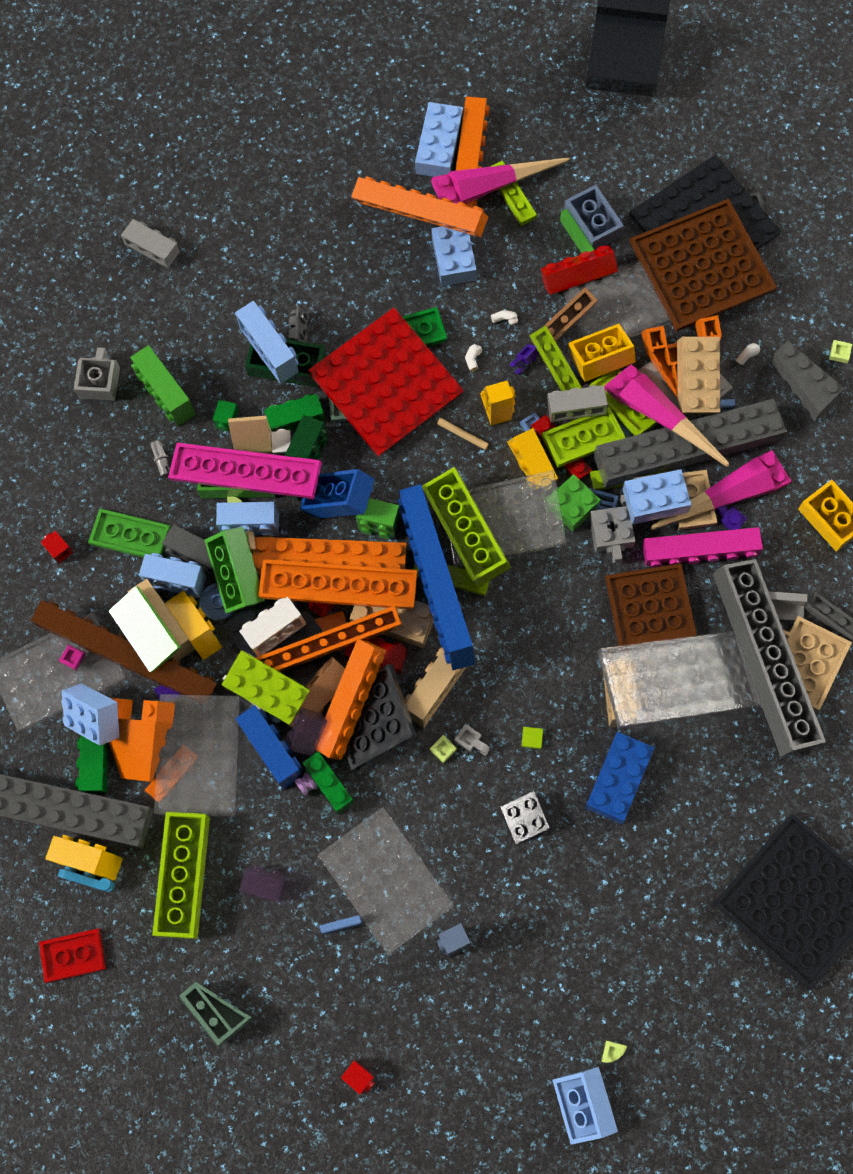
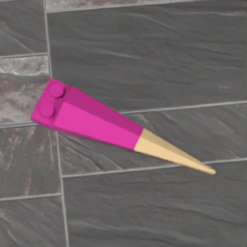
(474, 183)
(644, 396)
(753, 479)

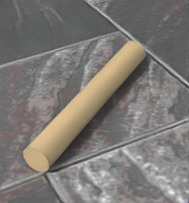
(460, 432)

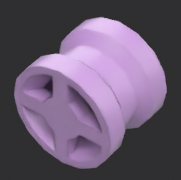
(306, 784)

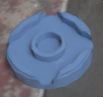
(212, 604)

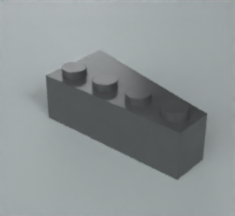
(806, 380)

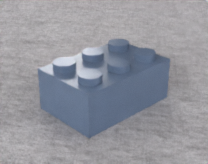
(595, 217)

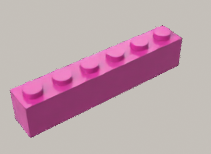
(702, 546)

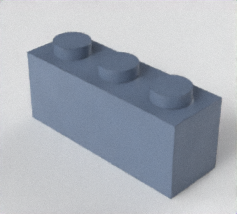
(453, 940)

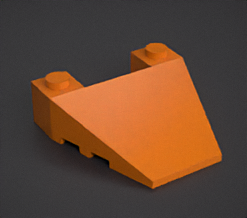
(665, 356)
(141, 740)

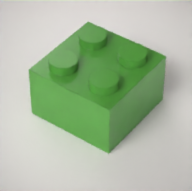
(576, 502)
(379, 519)

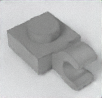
(470, 739)

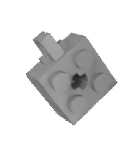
(97, 377)
(609, 541)

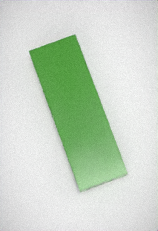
(575, 232)

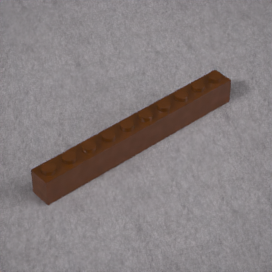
(119, 650)

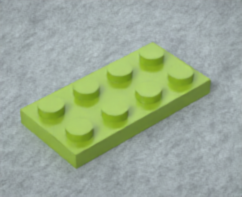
(630, 418)
(581, 437)
(266, 687)

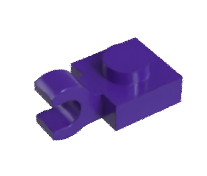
(526, 355)
(732, 518)

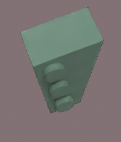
(214, 1014)

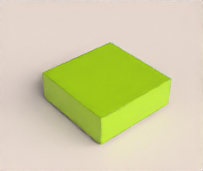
(532, 738)

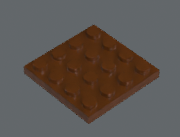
(650, 605)

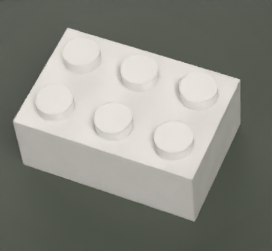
(272, 626)

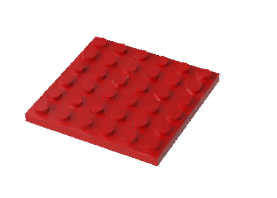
(385, 381)

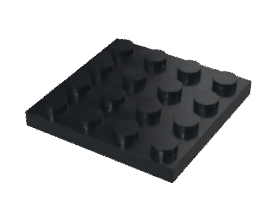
(382, 722)

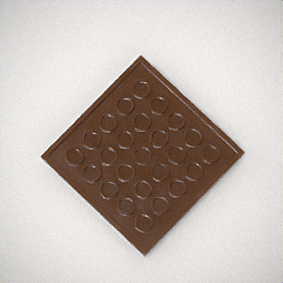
(702, 265)

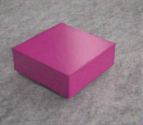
(72, 657)

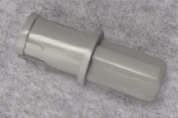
(160, 458)

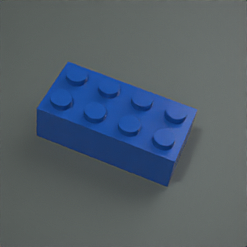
(339, 494)
(267, 744)
(619, 778)

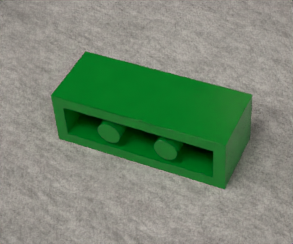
(289, 414)
(92, 767)
(328, 783)

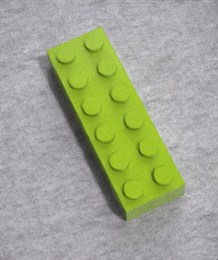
(466, 527)
(181, 875)

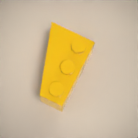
(498, 402)
(530, 453)
(193, 624)
(84, 857)

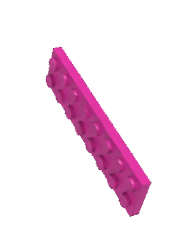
(245, 470)

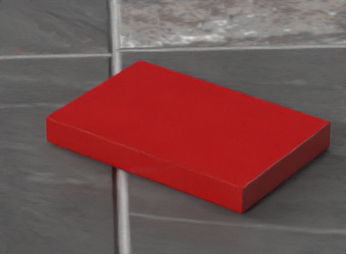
(72, 955)

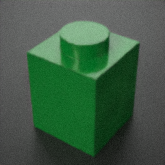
(223, 412)

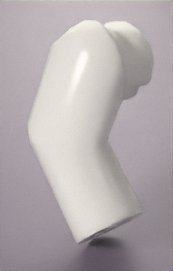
(507, 315)
(473, 351)
(750, 351)

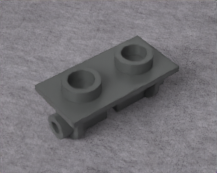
(298, 319)

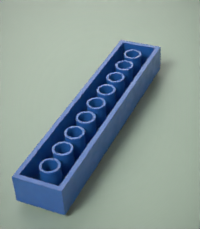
(435, 578)

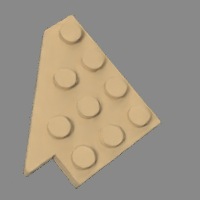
(817, 657)

